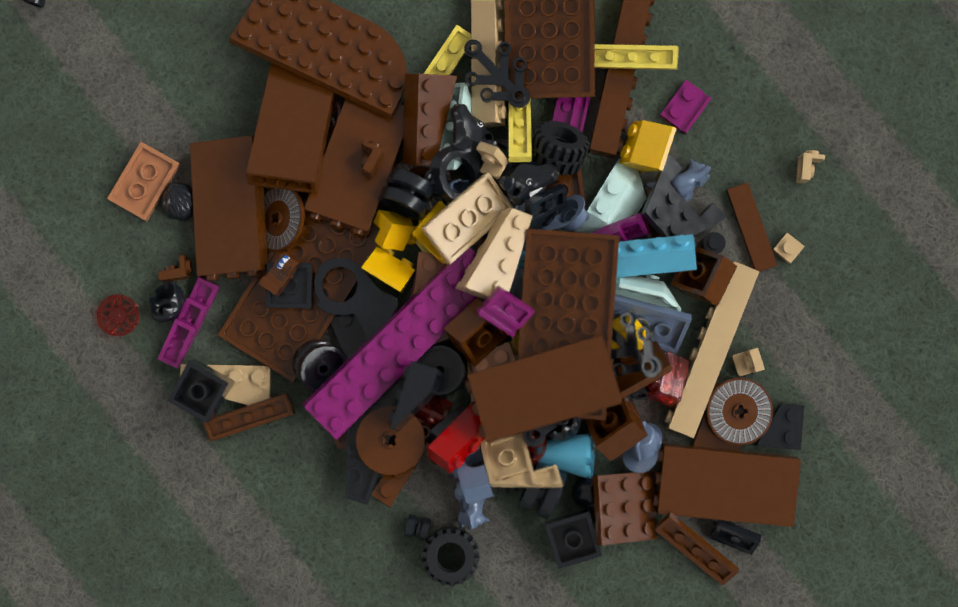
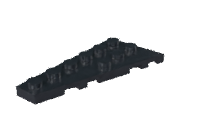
(359, 477)

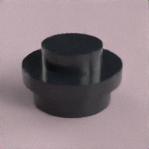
(714, 242)

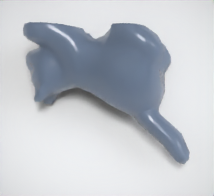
(686, 182)
(470, 513)

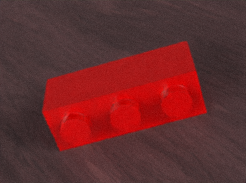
(457, 441)

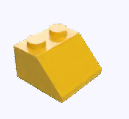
(647, 146)
(389, 269)

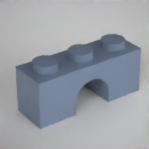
(473, 480)

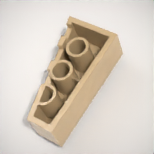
(497, 256)

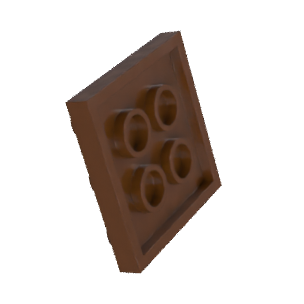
(624, 507)

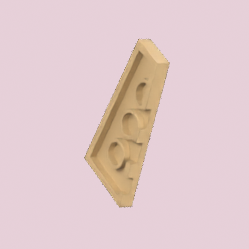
(250, 382)

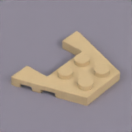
(511, 466)

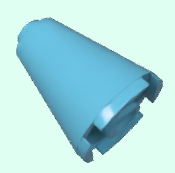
(572, 455)

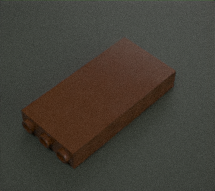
(290, 133)
(343, 192)
(227, 210)
(543, 388)
(727, 484)

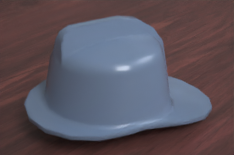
(571, 216)
(645, 453)

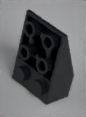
(419, 388)

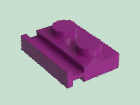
(685, 107)
(571, 111)
(505, 311)

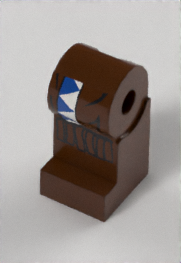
(280, 274)

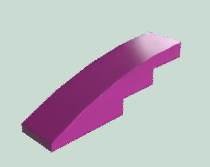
(627, 228)
(189, 322)

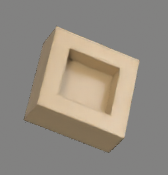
(788, 248)

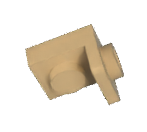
(493, 159)
(805, 169)
(748, 362)

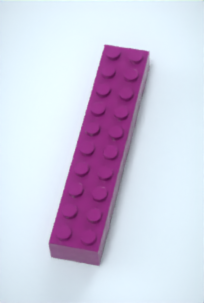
(390, 349)

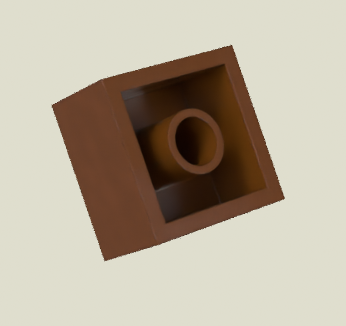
(709, 280)
(473, 334)
(619, 430)

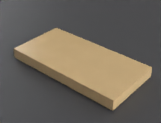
(466, 218)

